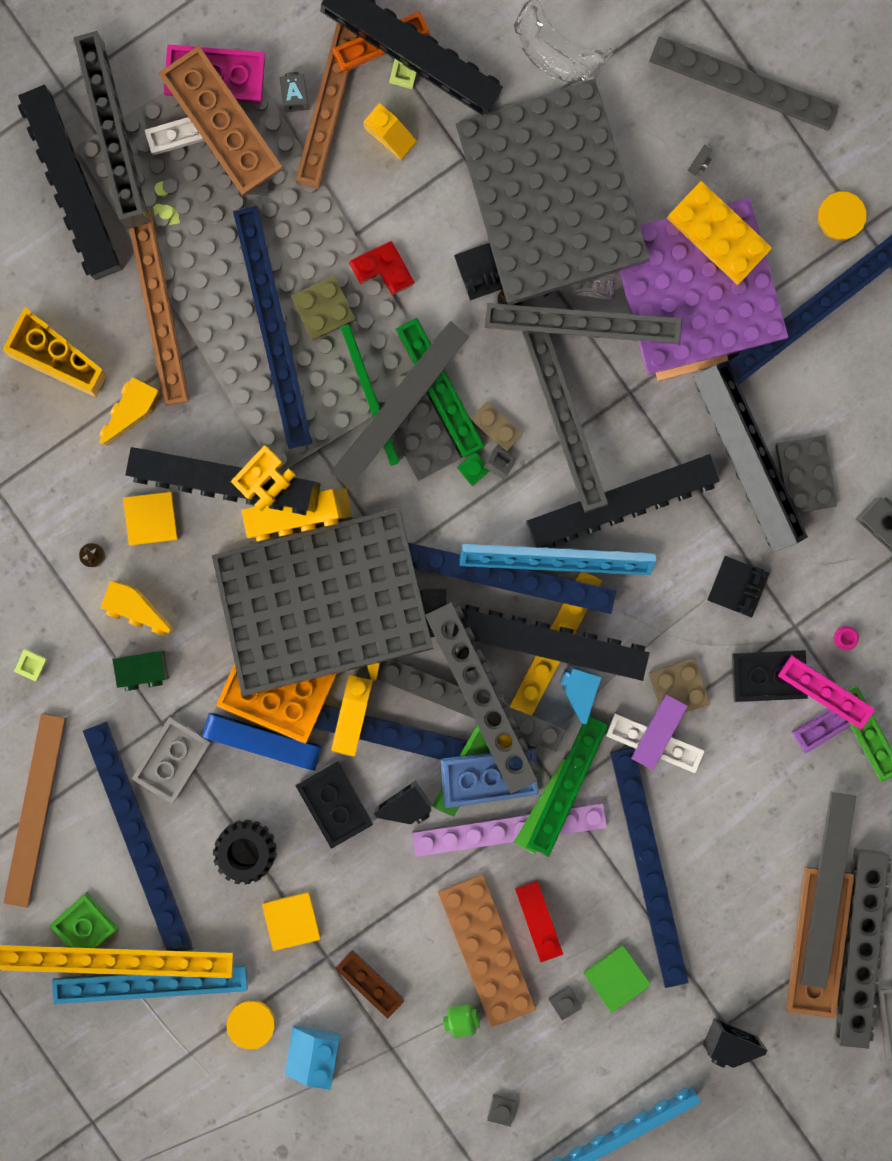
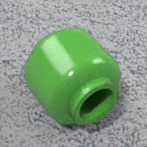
(461, 1021)

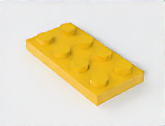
(719, 232)

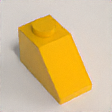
(389, 131)

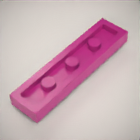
(826, 692)

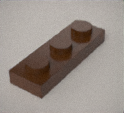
(369, 984)

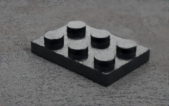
(758, 679)
(334, 804)

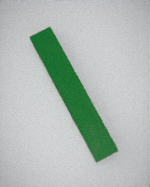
(366, 386)
(442, 392)
(567, 786)

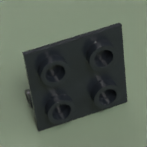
(478, 271)
(738, 586)

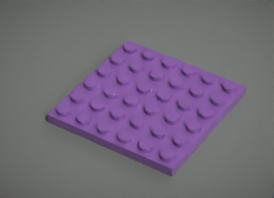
(713, 309)

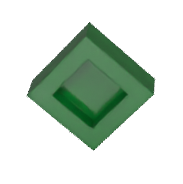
(473, 469)

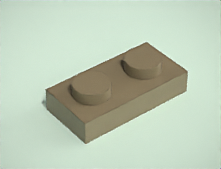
(496, 426)

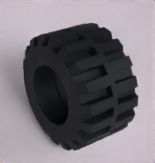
(231, 867)

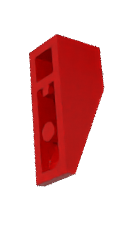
(539, 921)

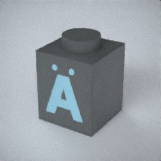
(294, 92)

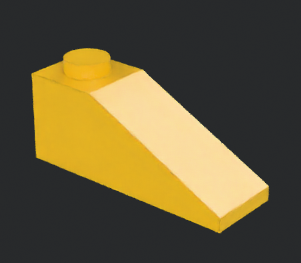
(352, 715)

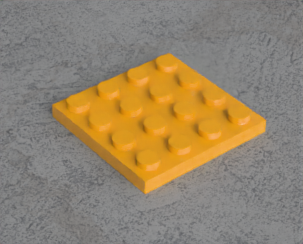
(285, 710)

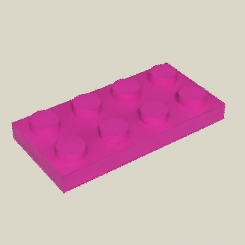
(239, 70)

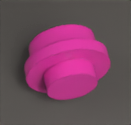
(846, 638)

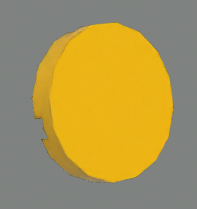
(841, 216)
(250, 1024)

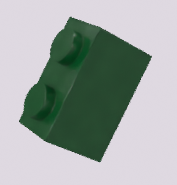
(140, 669)

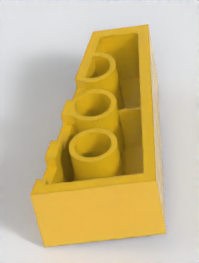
(48, 352)

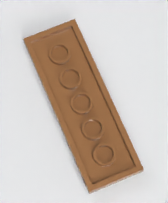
(220, 121)
(487, 950)
(810, 999)

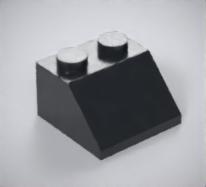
(405, 806)
(732, 1045)

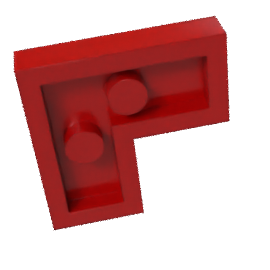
(384, 262)

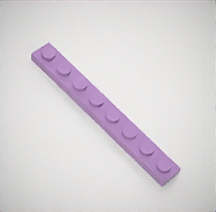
(499, 831)

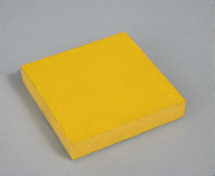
(150, 518)
(291, 921)

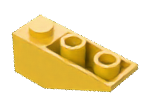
(135, 406)
(132, 604)

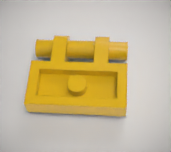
(257, 474)

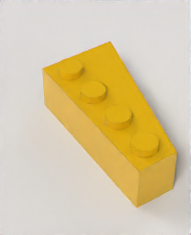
(330, 508)

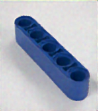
(261, 741)

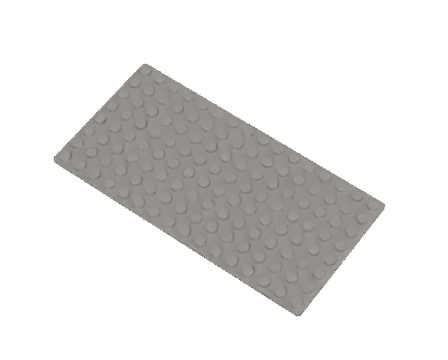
(212, 289)

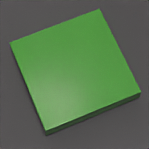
(84, 924)
(617, 978)

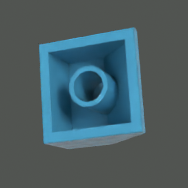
(580, 691)
(312, 1057)

